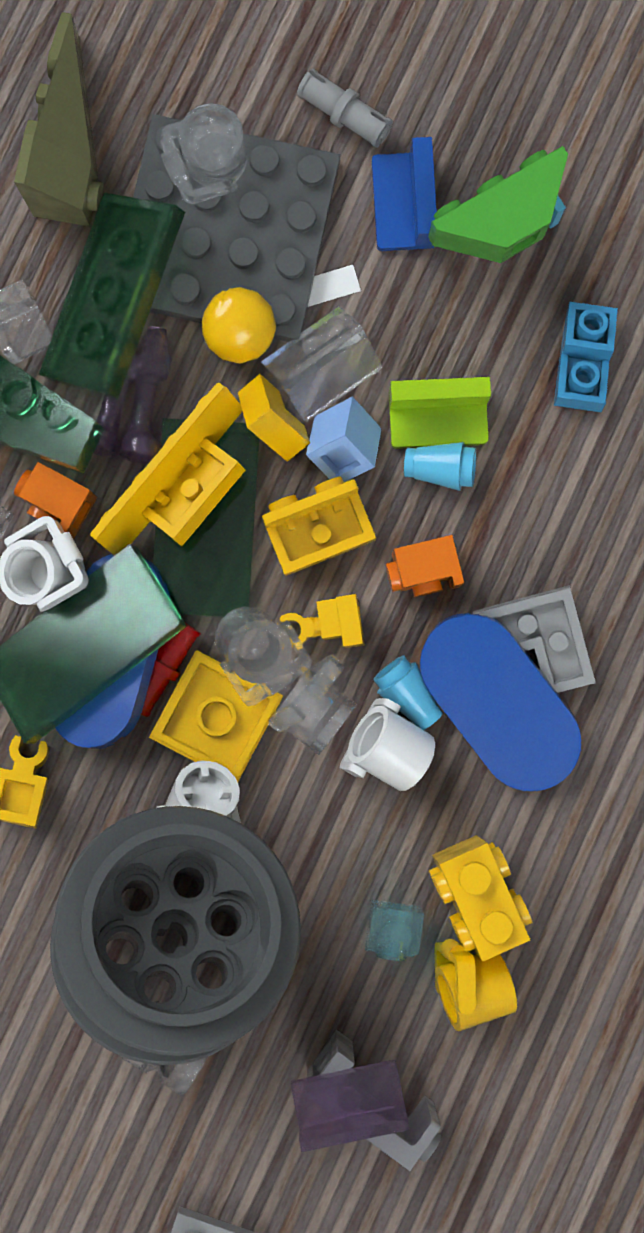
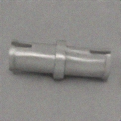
(344, 108)

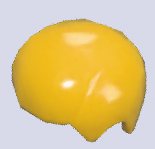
(238, 325)

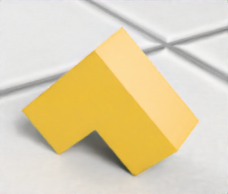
(270, 420)

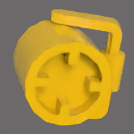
(472, 988)

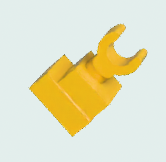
(335, 620)

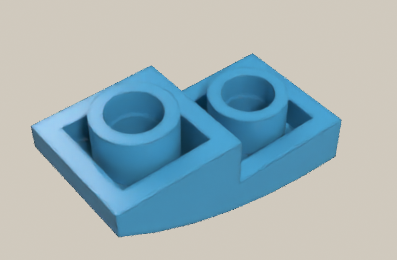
(585, 356)

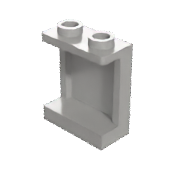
(403, 1146)

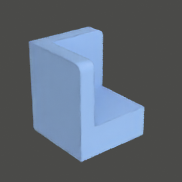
(344, 440)

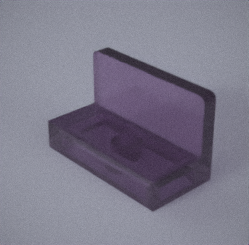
(349, 1105)

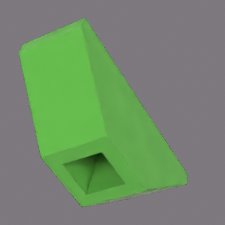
(505, 213)

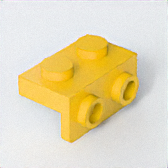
(318, 525)

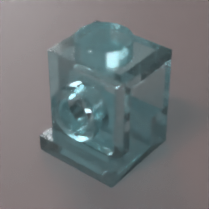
(394, 930)

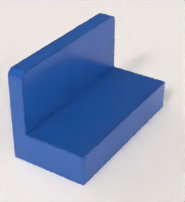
(404, 197)

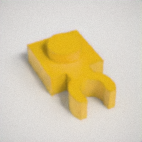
(20, 788)

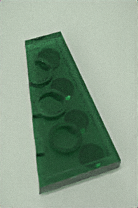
(43, 422)

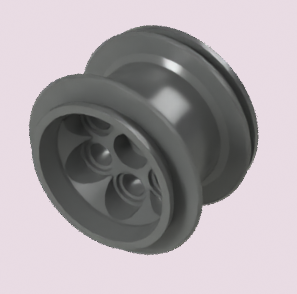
(233, 876)

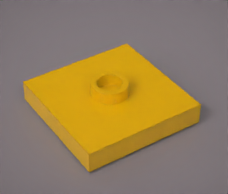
(210, 719)

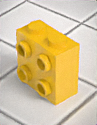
(487, 912)

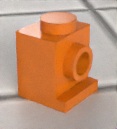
(55, 497)
(425, 567)

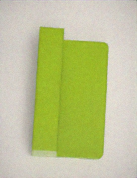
(439, 412)

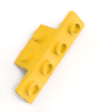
(181, 479)

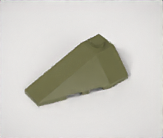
(57, 151)

